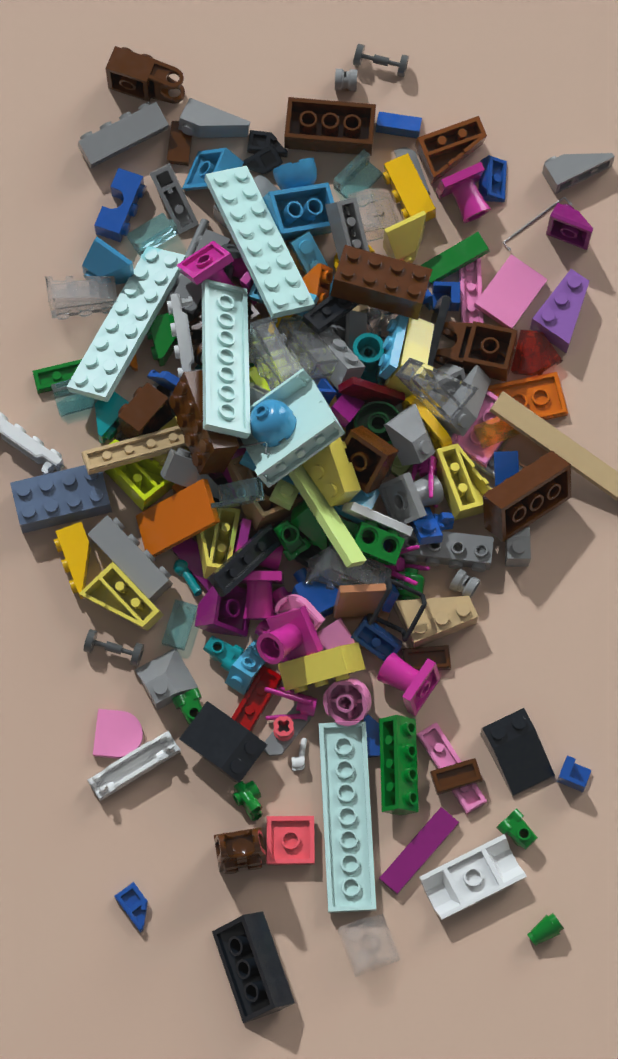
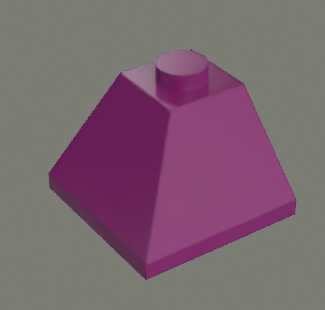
(569, 226)
(224, 613)

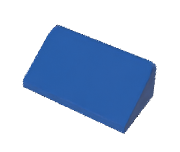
(398, 125)
(493, 180)
(505, 465)
(376, 639)

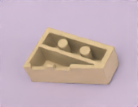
(438, 619)

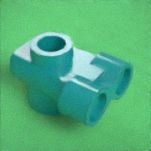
(227, 654)

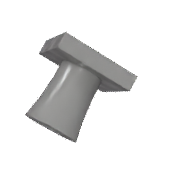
(407, 498)

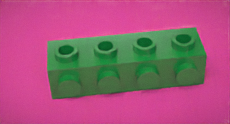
(398, 765)

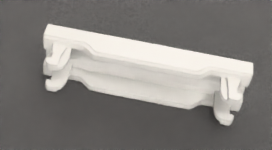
(181, 329)
(31, 447)
(133, 765)

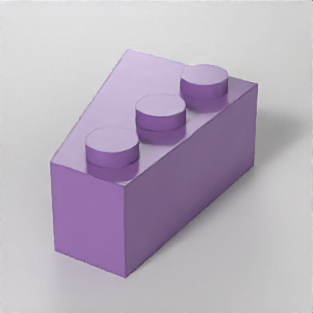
(561, 310)

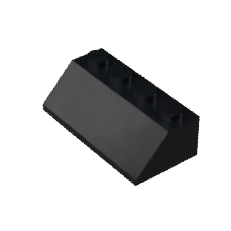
(253, 966)

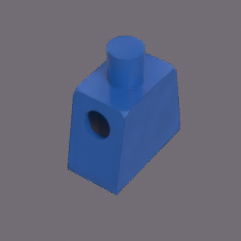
(316, 594)

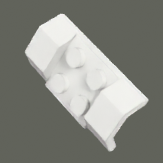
(472, 877)

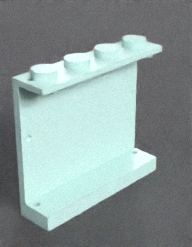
(313, 432)

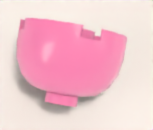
(347, 701)

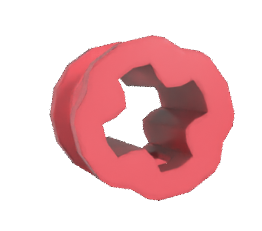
(283, 721)

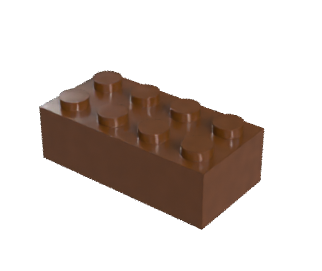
(329, 126)
(381, 282)
(209, 449)
(527, 496)

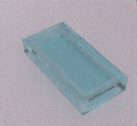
(179, 625)

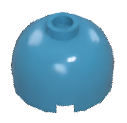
(296, 174)
(272, 422)

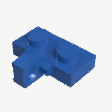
(429, 527)

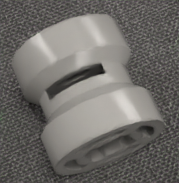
(346, 79)
(460, 581)

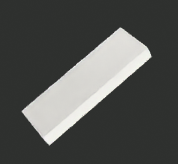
(385, 522)

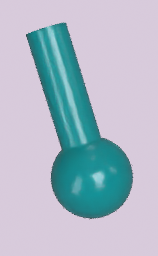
(181, 569)

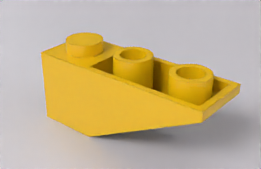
(76, 550)

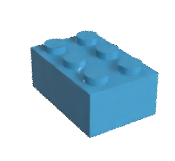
(300, 210)

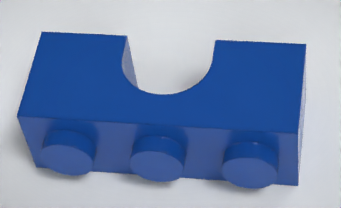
(115, 222)

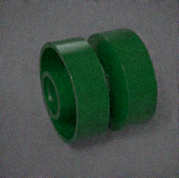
(375, 416)

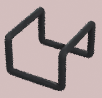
(373, 617)

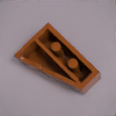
(449, 146)

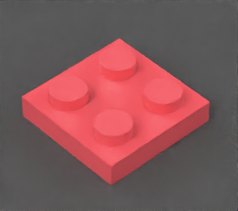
(290, 840)

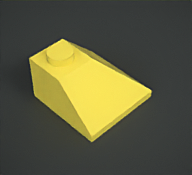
(404, 238)

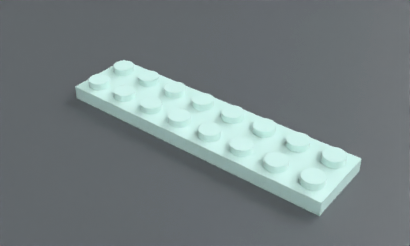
(259, 242)
(126, 324)
(225, 359)
(347, 818)

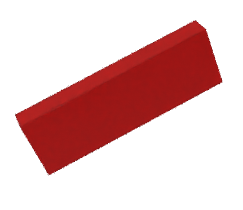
(256, 698)

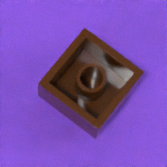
(145, 412)
(369, 456)

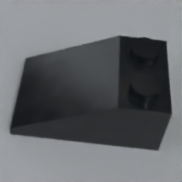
(223, 742)
(517, 751)

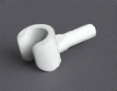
(298, 763)

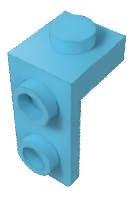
(245, 669)

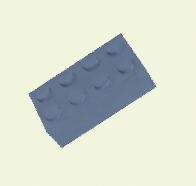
(59, 498)

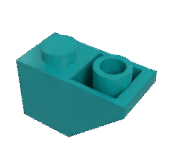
(107, 416)

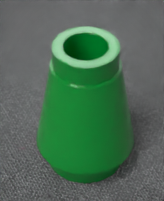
(545, 929)

